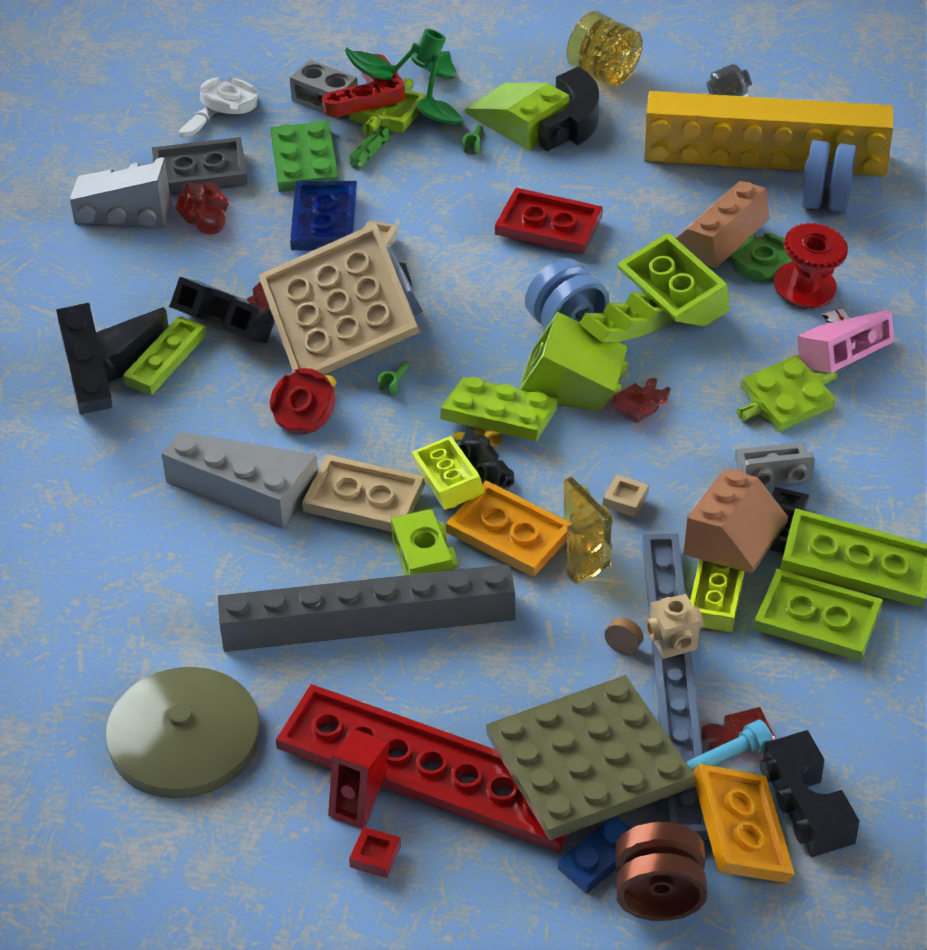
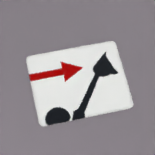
(834, 316)

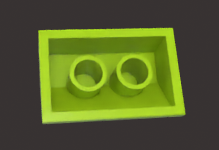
(677, 281)

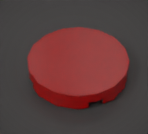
(300, 410)

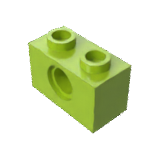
(421, 543)

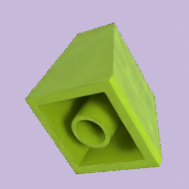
(574, 366)

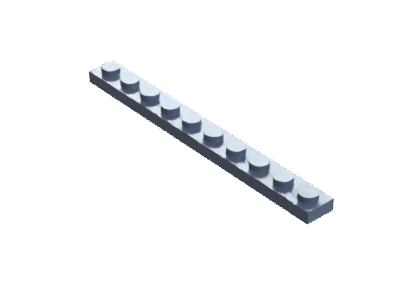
(674, 677)

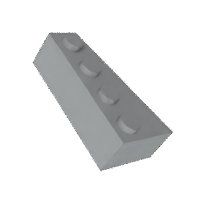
(241, 475)

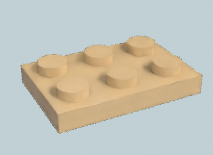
(362, 492)

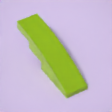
(626, 320)

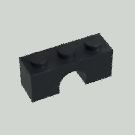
(223, 309)
(84, 358)
(818, 819)

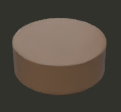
(624, 636)

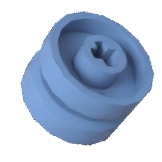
(828, 176)
(567, 289)

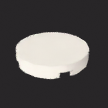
(228, 97)

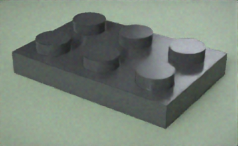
(202, 162)

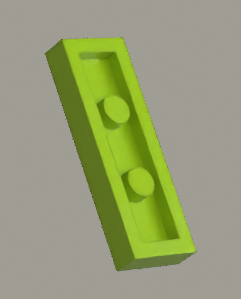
(164, 355)

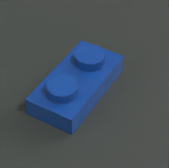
(594, 856)

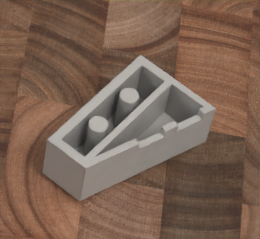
(123, 197)

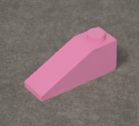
(845, 341)

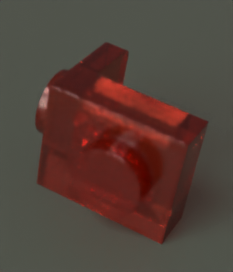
(197, 195)

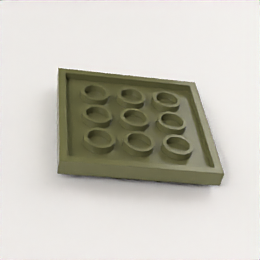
(589, 757)

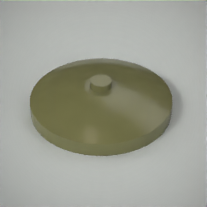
(183, 732)

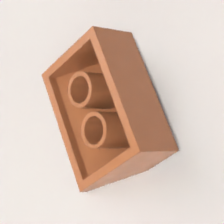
(726, 223)
(734, 522)

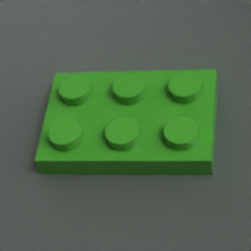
(303, 154)

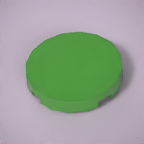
(755, 262)

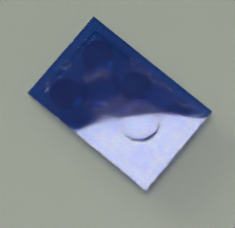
(322, 213)

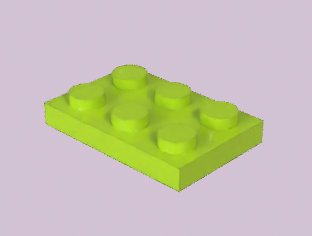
(499, 408)
(818, 614)

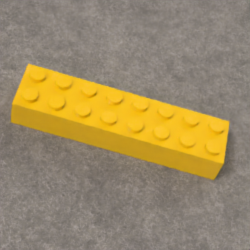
(763, 131)

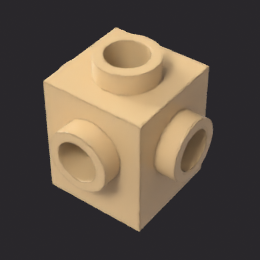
(674, 625)

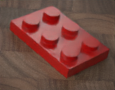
(549, 220)

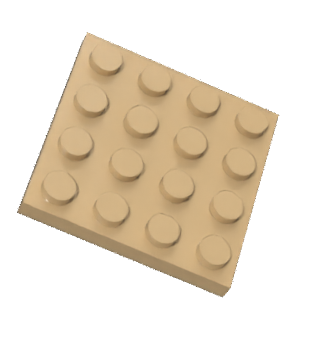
(339, 302)

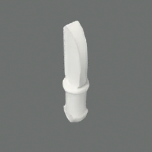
(196, 122)

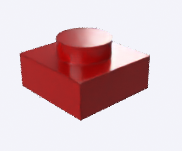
(375, 852)

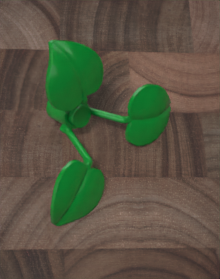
(424, 54)

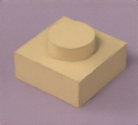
(625, 495)

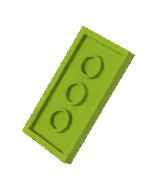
(856, 557)

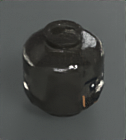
(729, 81)

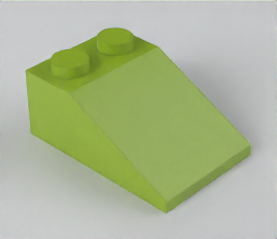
(518, 110)

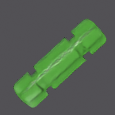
(369, 147)

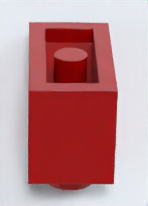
(357, 777)

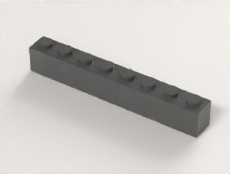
(366, 607)

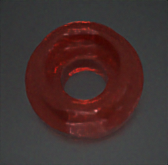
(211, 212)

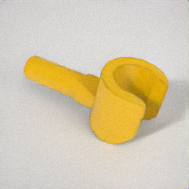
(493, 437)

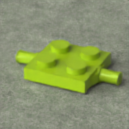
(394, 116)
(787, 393)

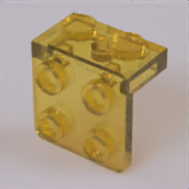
(589, 535)

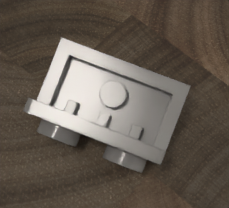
(777, 463)

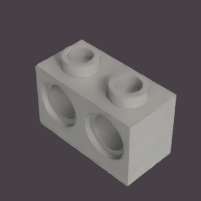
(314, 81)

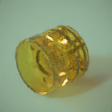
(604, 48)

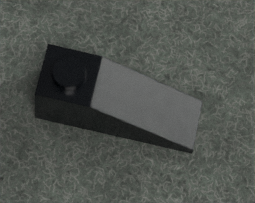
(128, 340)

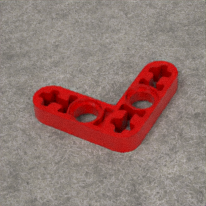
(365, 96)

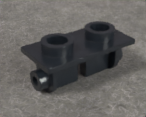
(484, 460)

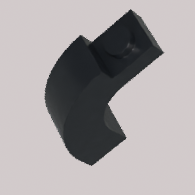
(578, 119)

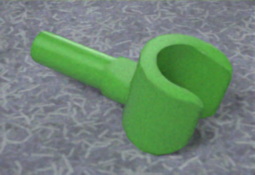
(473, 139)
(391, 378)

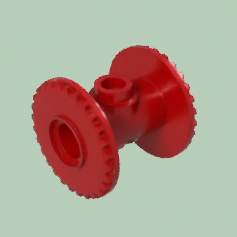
(814, 255)

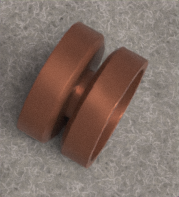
(660, 871)

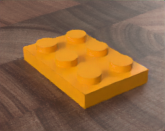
(509, 529)
(742, 824)

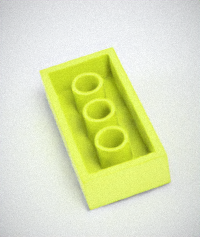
(448, 473)
(717, 594)

